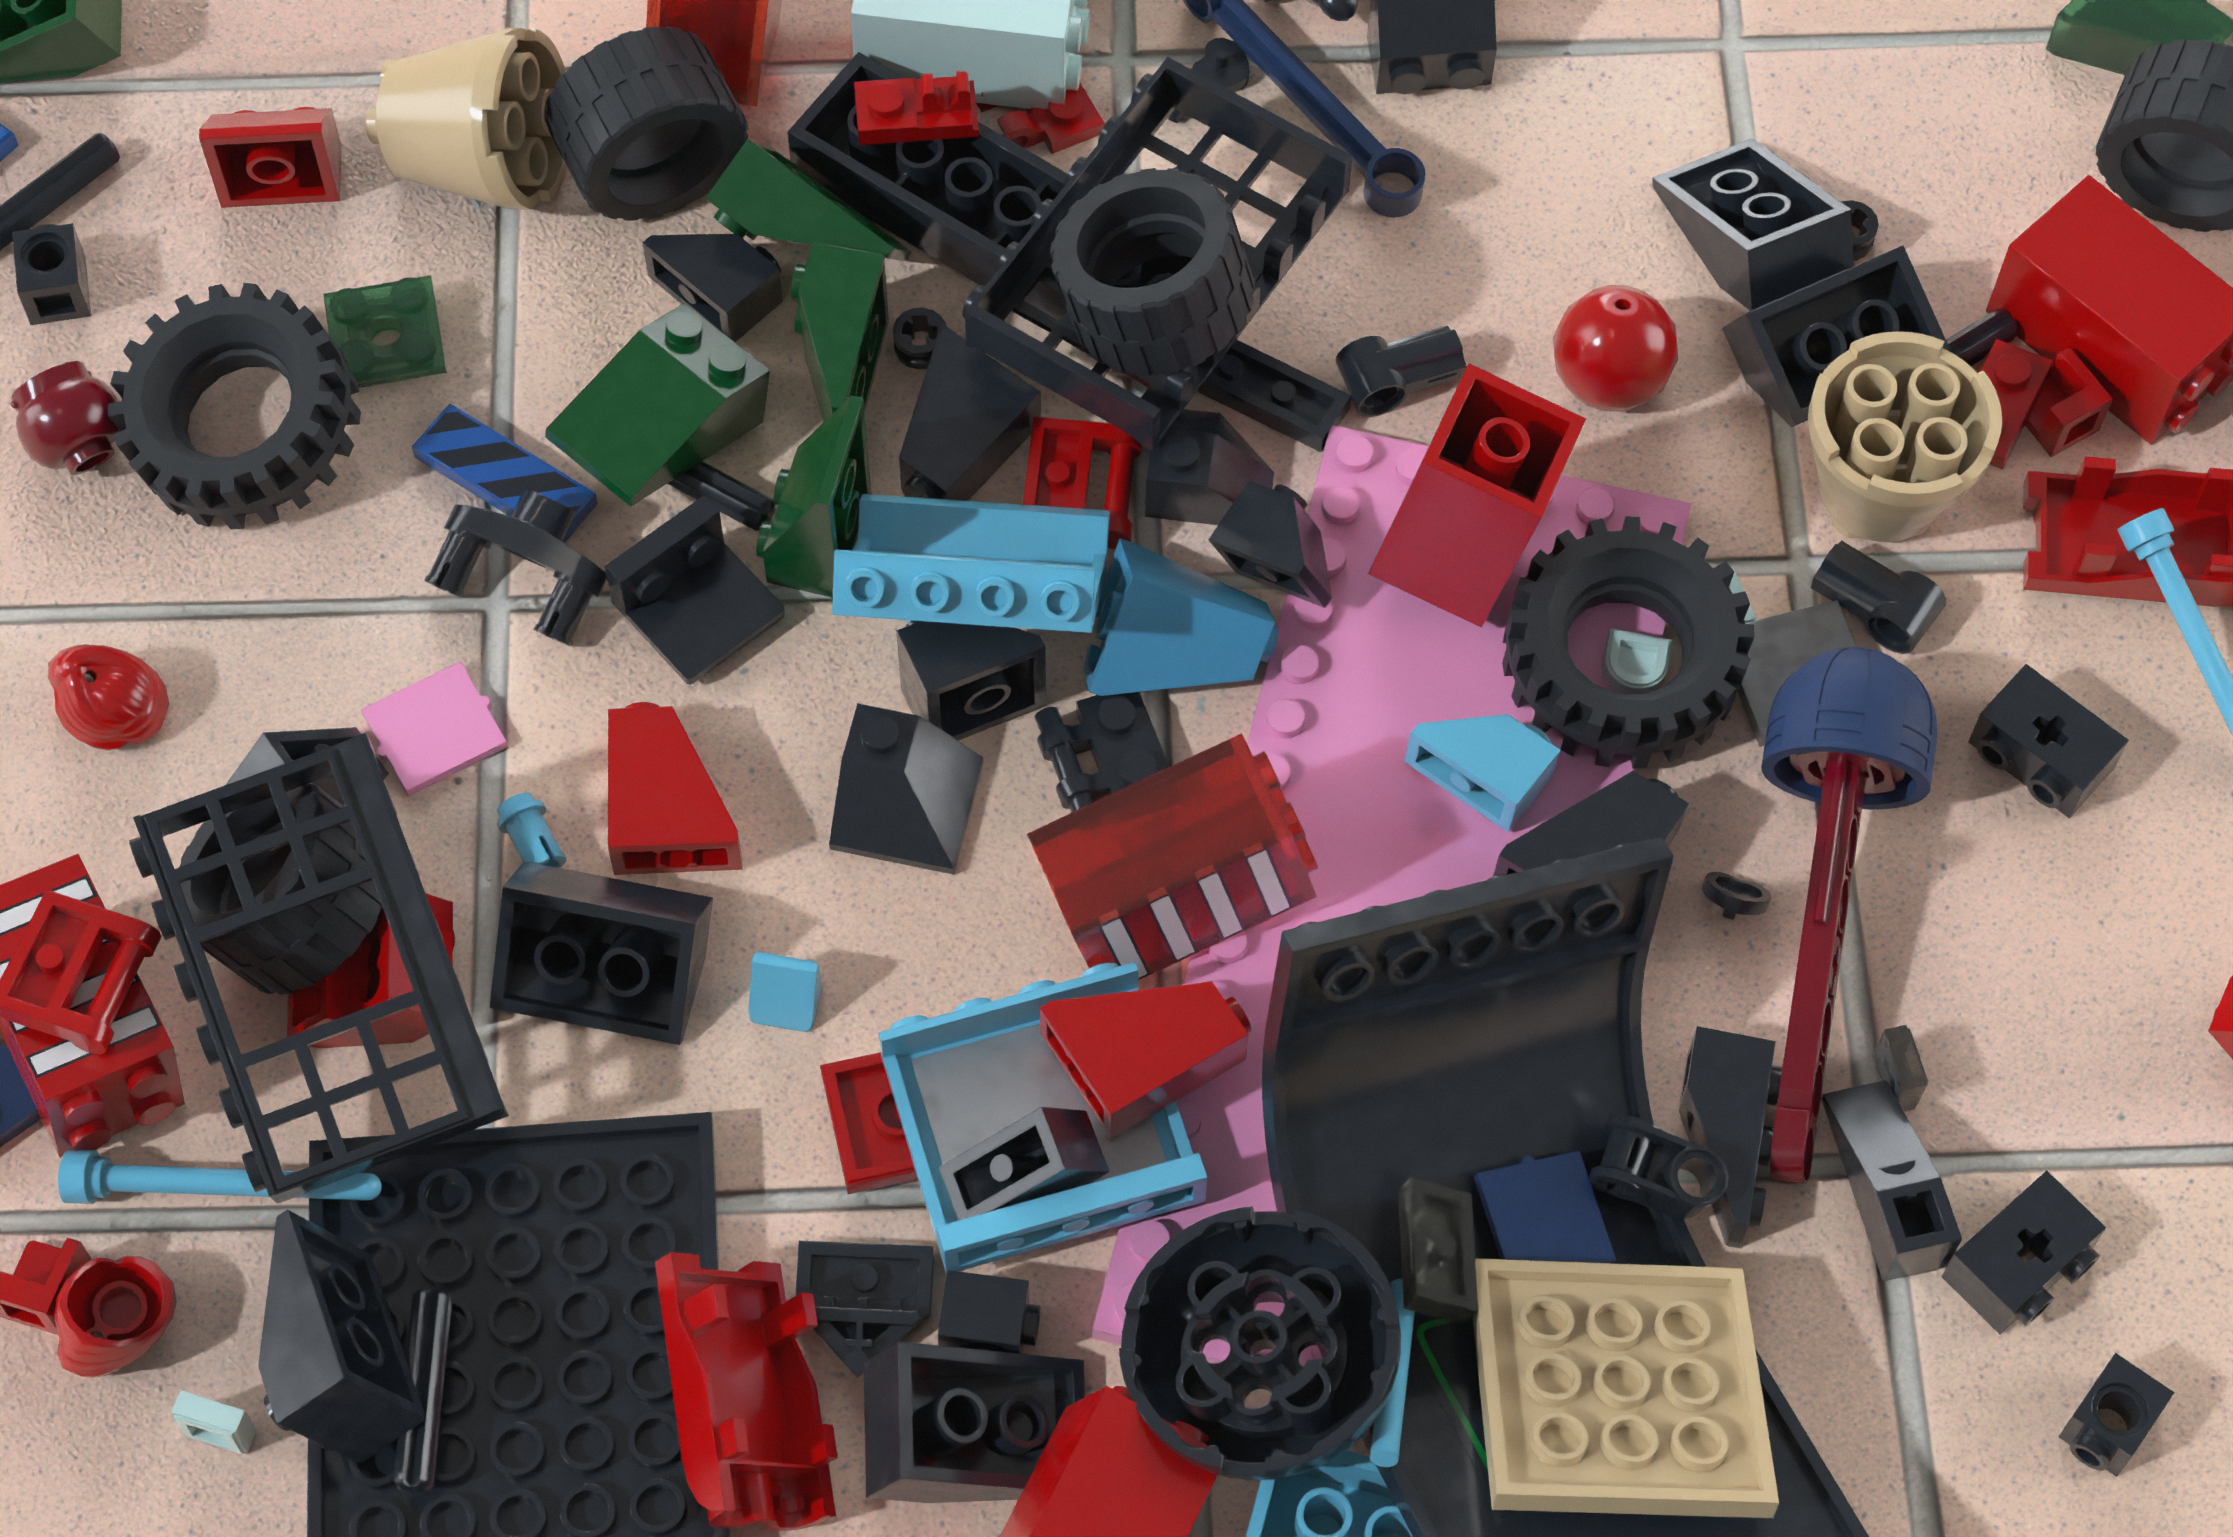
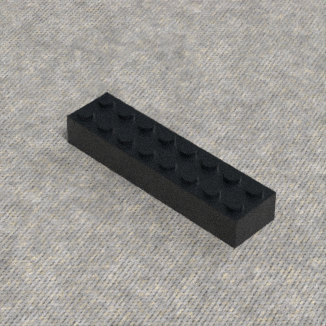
(941, 195)

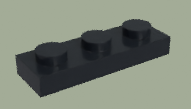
(1277, 395)

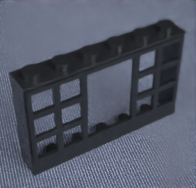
(1119, 144)
(413, 928)

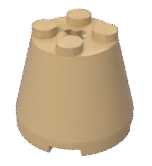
(473, 118)
(1899, 434)

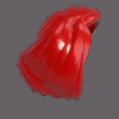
(118, 707)
(118, 1300)

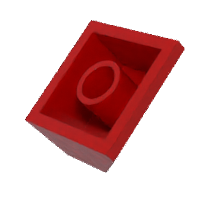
(273, 156)

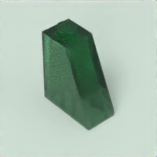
(2117, 31)

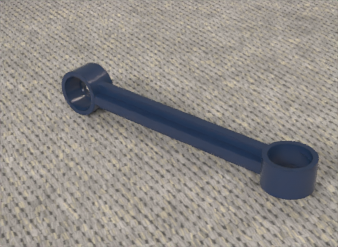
(1318, 105)

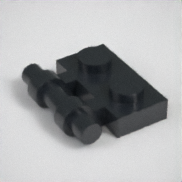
(1119, 738)

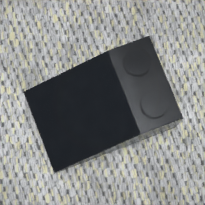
(1757, 222)
(332, 1345)
(960, 1420)

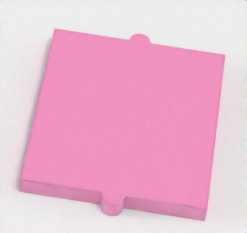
(434, 728)

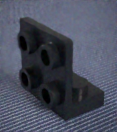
(691, 593)

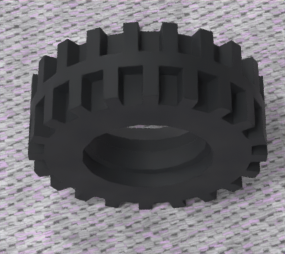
(190, 356)
(1655, 576)

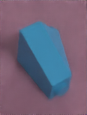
(1173, 627)

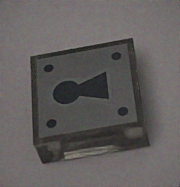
(1901, 1066)

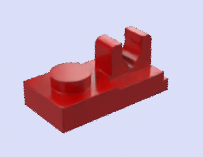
(916, 109)

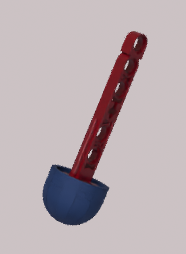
(1853, 737)

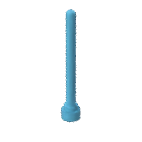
(2151, 541)
(88, 1176)

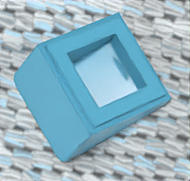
(784, 992)

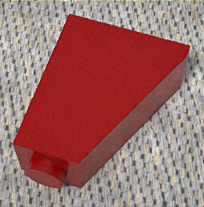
(662, 799)
(1144, 1047)

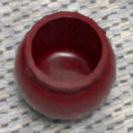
(65, 418)

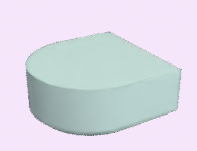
(1635, 662)

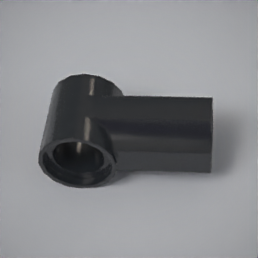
(1384, 373)
(1892, 605)

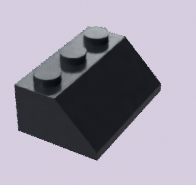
(1799, 335)
(599, 952)

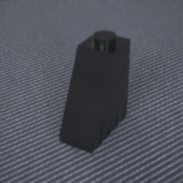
(964, 422)
(1618, 814)

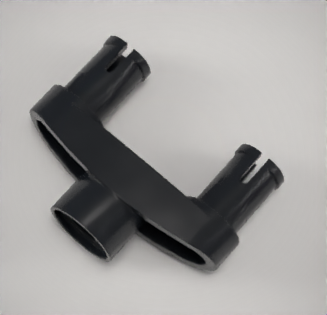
(533, 534)

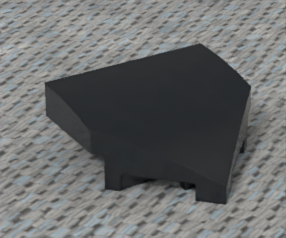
(865, 1294)

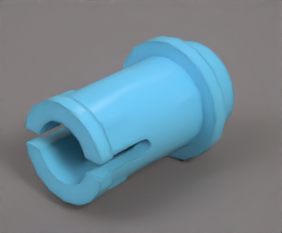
(524, 822)

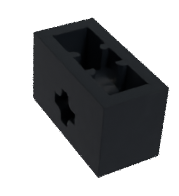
(2036, 712)
(2038, 1221)

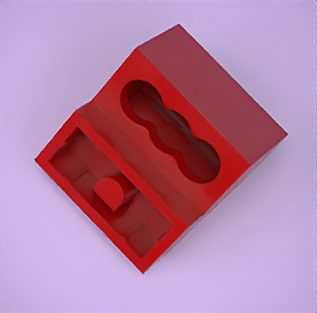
(364, 980)

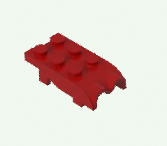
(2080, 540)
(745, 1395)

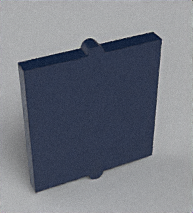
(1545, 1211)

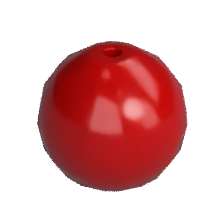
(1615, 348)

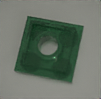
(400, 306)

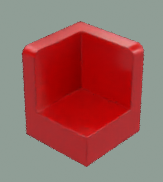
(2069, 405)
(38, 1277)

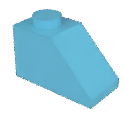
(1485, 763)

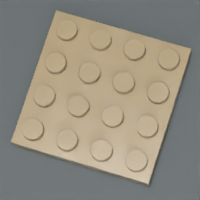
(1621, 1390)

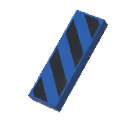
(496, 466)

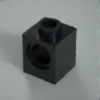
(53, 293)
(987, 1313)
(2131, 1395)

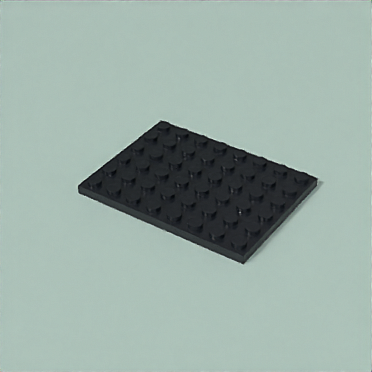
(555, 1328)

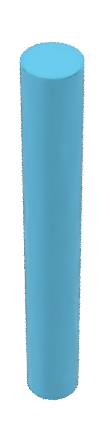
(1388, 1424)

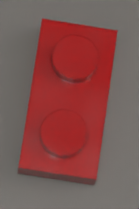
(2018, 383)

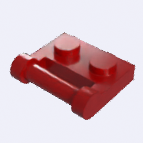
(1062, 463)
(55, 960)

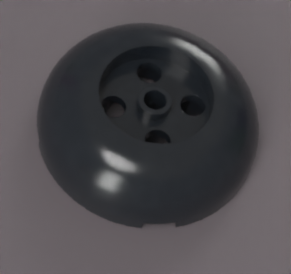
(1208, 1290)

